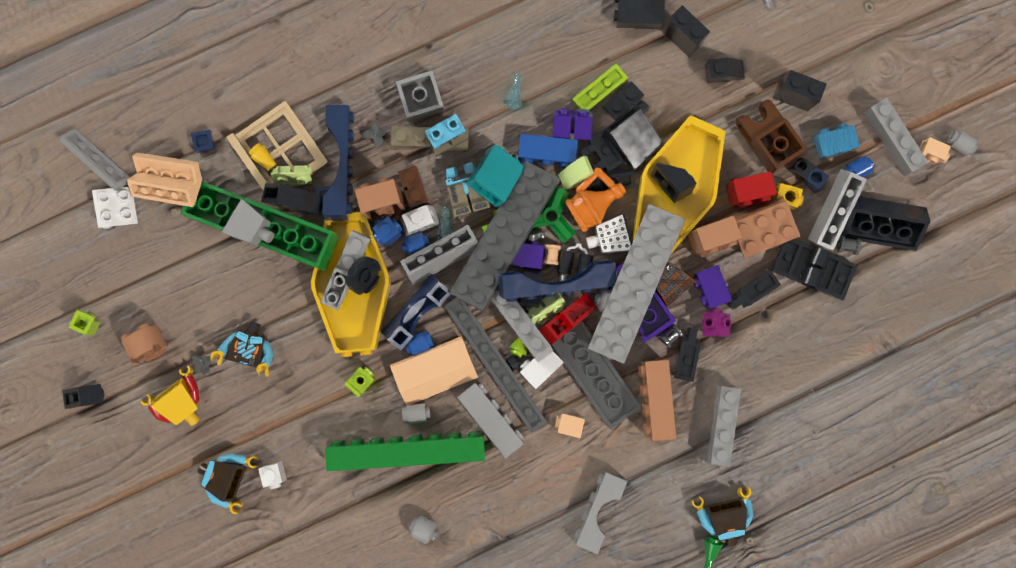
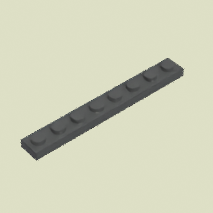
(496, 364)

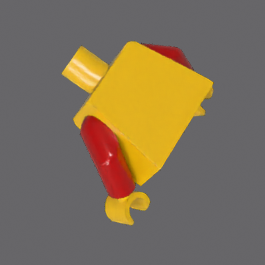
(177, 401)

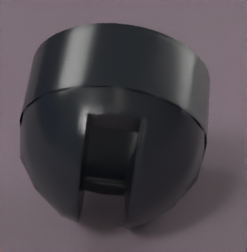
(512, 362)

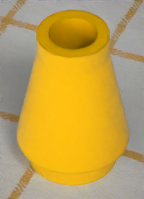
(262, 157)

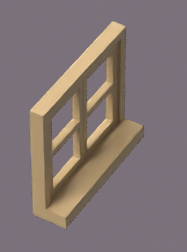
(242, 148)

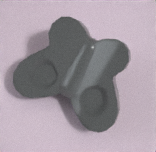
(375, 134)
(536, 234)
(201, 364)

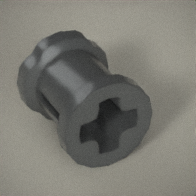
(849, 245)
(665, 336)

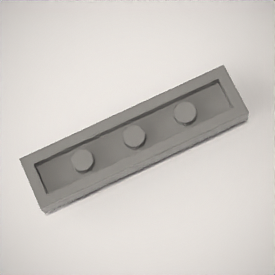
(94, 159)

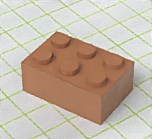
(766, 227)
(714, 237)

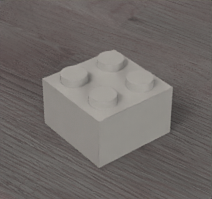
(420, 96)

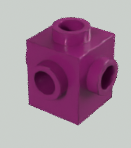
(716, 323)

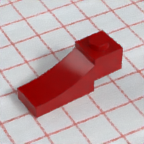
(568, 319)

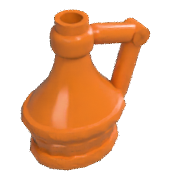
(590, 206)

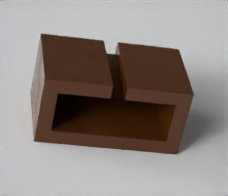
(413, 187)

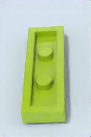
(600, 88)

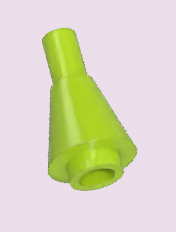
(518, 348)

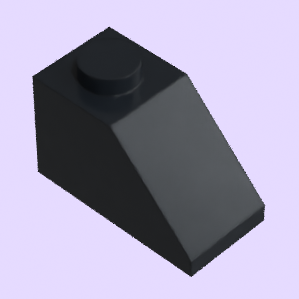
(724, 70)
(674, 181)
(83, 396)

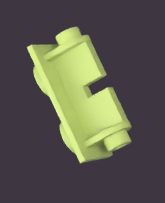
(284, 176)
(553, 306)

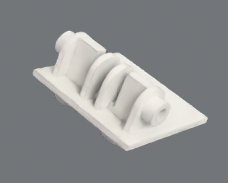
(114, 207)

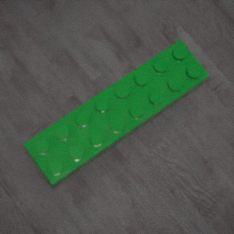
(292, 235)
(405, 452)

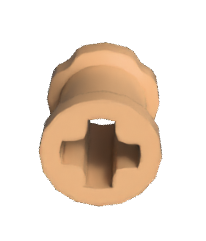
(551, 254)

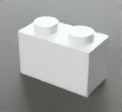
(538, 372)

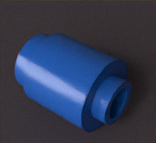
(861, 166)
(419, 343)

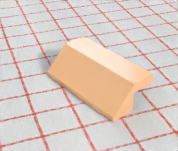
(165, 179)
(433, 371)

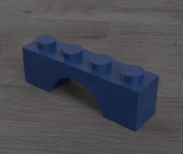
(428, 296)

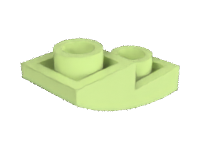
(575, 173)

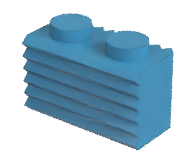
(836, 141)

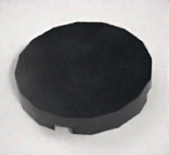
(363, 275)

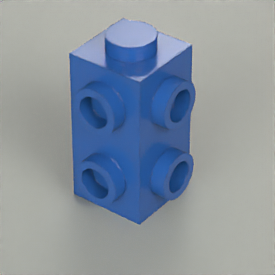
(387, 231)

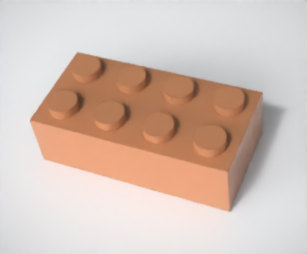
(380, 199)
(657, 400)

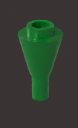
(712, 549)

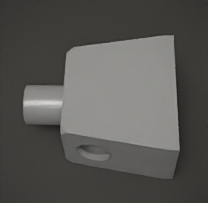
(248, 225)

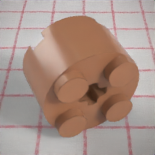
(144, 344)

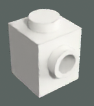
(272, 475)

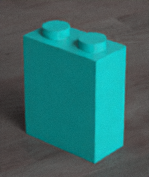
(495, 175)

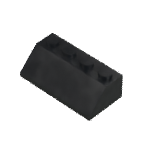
(887, 223)

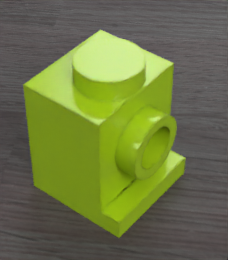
(84, 323)
(354, 386)

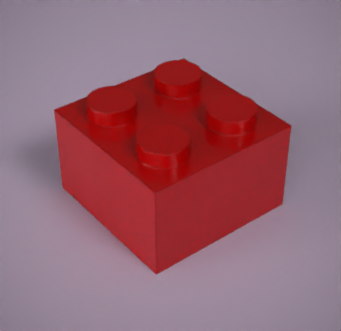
(751, 189)

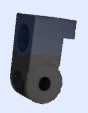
(809, 174)

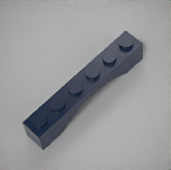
(336, 200)
(595, 275)

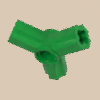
(560, 225)

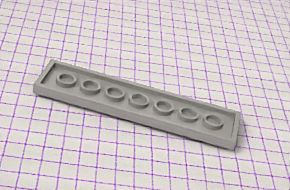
(636, 283)

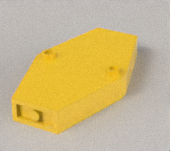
(699, 151)
(360, 317)

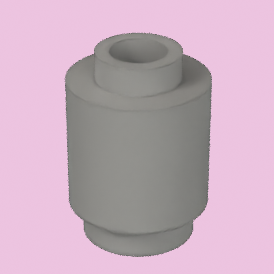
(962, 142)
(416, 414)

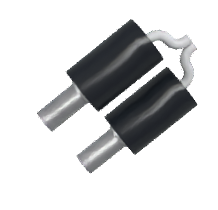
(566, 261)

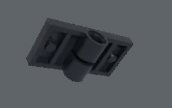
(814, 268)

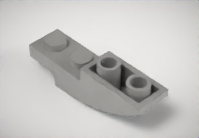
(337, 287)

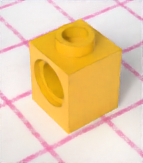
(782, 189)

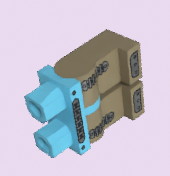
(445, 131)
(459, 190)

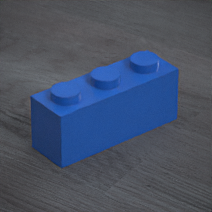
(547, 150)

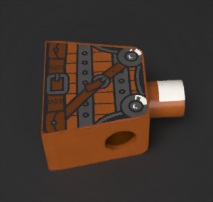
(672, 284)

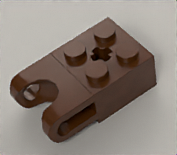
(769, 134)

